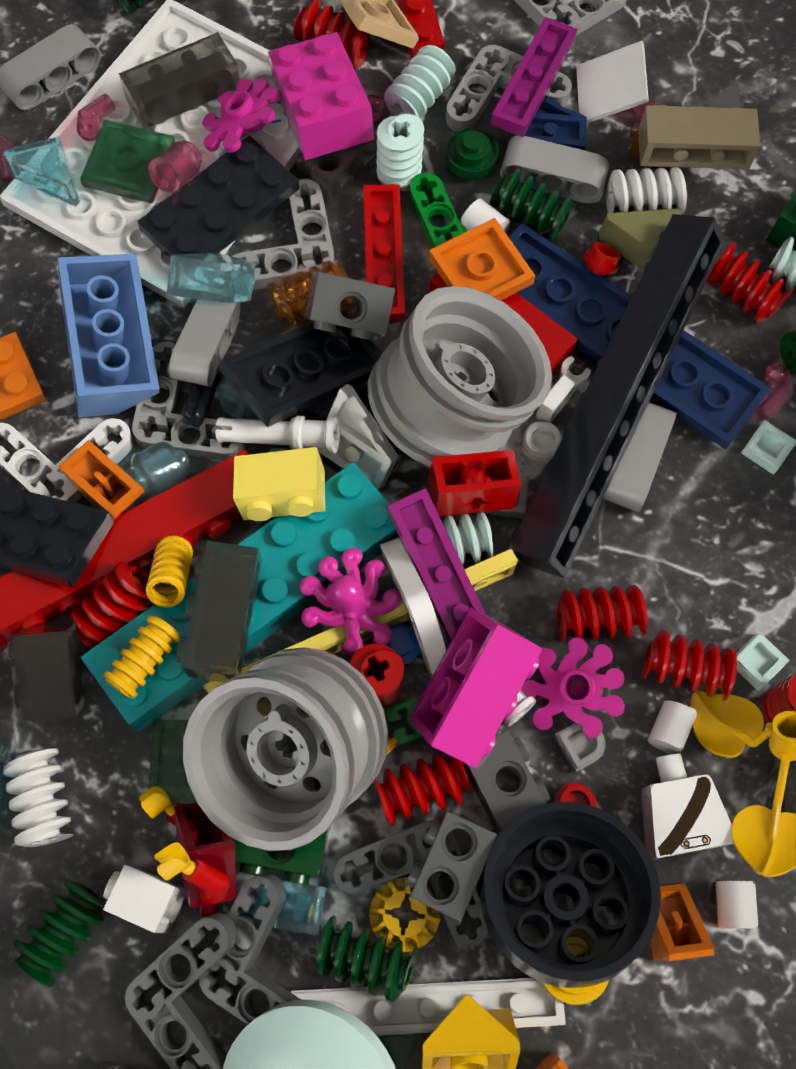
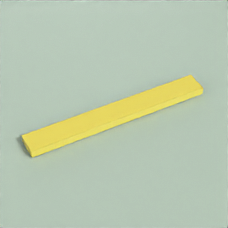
(331, 640)

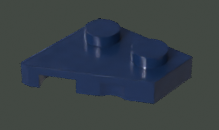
(558, 125)

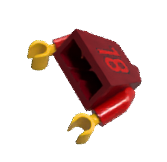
(201, 853)

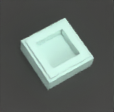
(769, 447)
(759, 661)

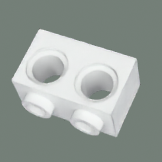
(144, 899)

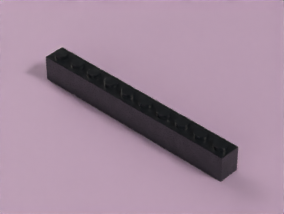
(617, 395)

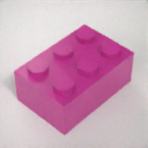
(321, 95)
(474, 688)

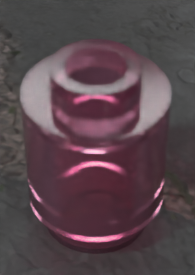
(175, 166)

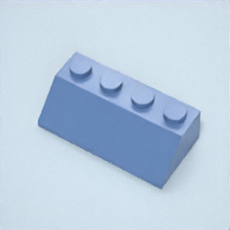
(107, 333)

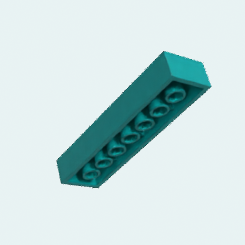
(289, 552)

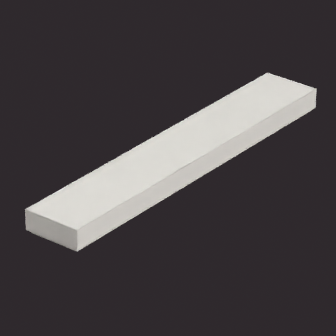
(426, 1005)

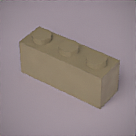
(698, 137)

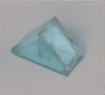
(44, 168)
(302, 908)

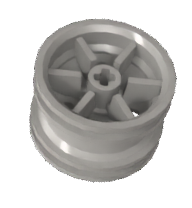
(458, 376)
(259, 760)

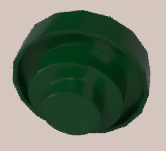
(471, 153)

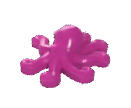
(240, 114)
(350, 601)
(576, 688)

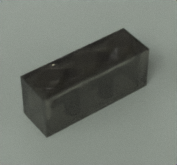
(180, 80)
(220, 612)

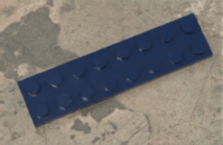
(697, 381)

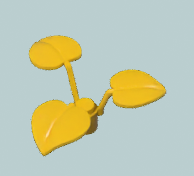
(724, 728)

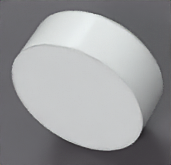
(541, 441)

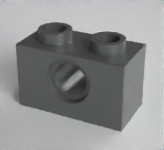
(372, 302)
(502, 806)

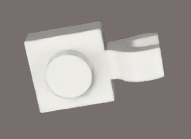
(561, 392)

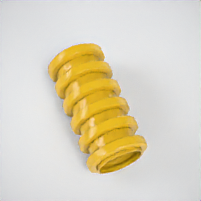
(169, 571)
(141, 656)

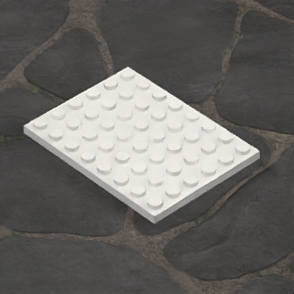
(108, 221)

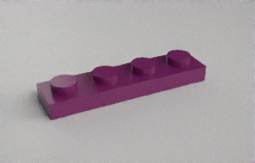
(533, 77)
(434, 559)

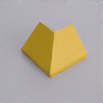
(473, 1039)

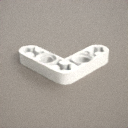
(47, 469)
(416, 602)

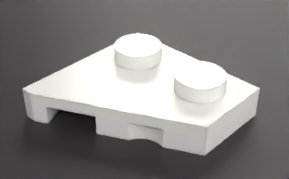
(360, 439)

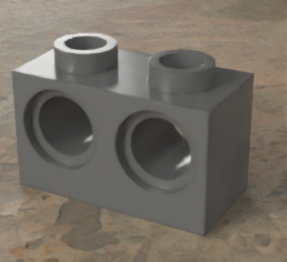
(461, 869)

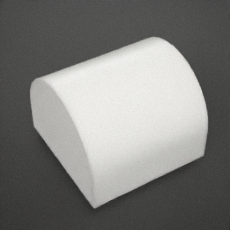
(481, 212)
(672, 727)
(736, 904)

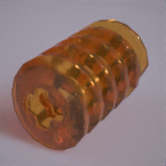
(294, 297)

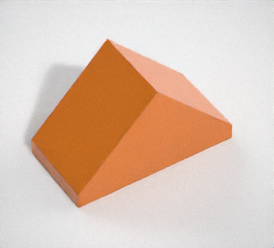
(100, 479)
(679, 927)

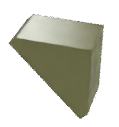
(635, 233)

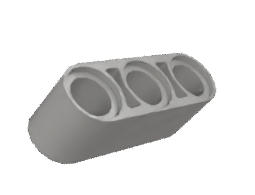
(48, 67)
(561, 167)
(204, 342)
(641, 459)

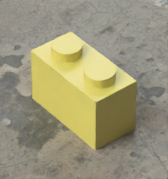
(279, 484)

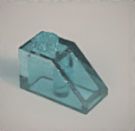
(211, 277)

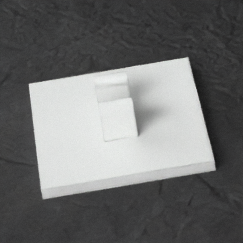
(612, 82)

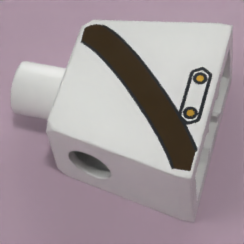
(682, 812)

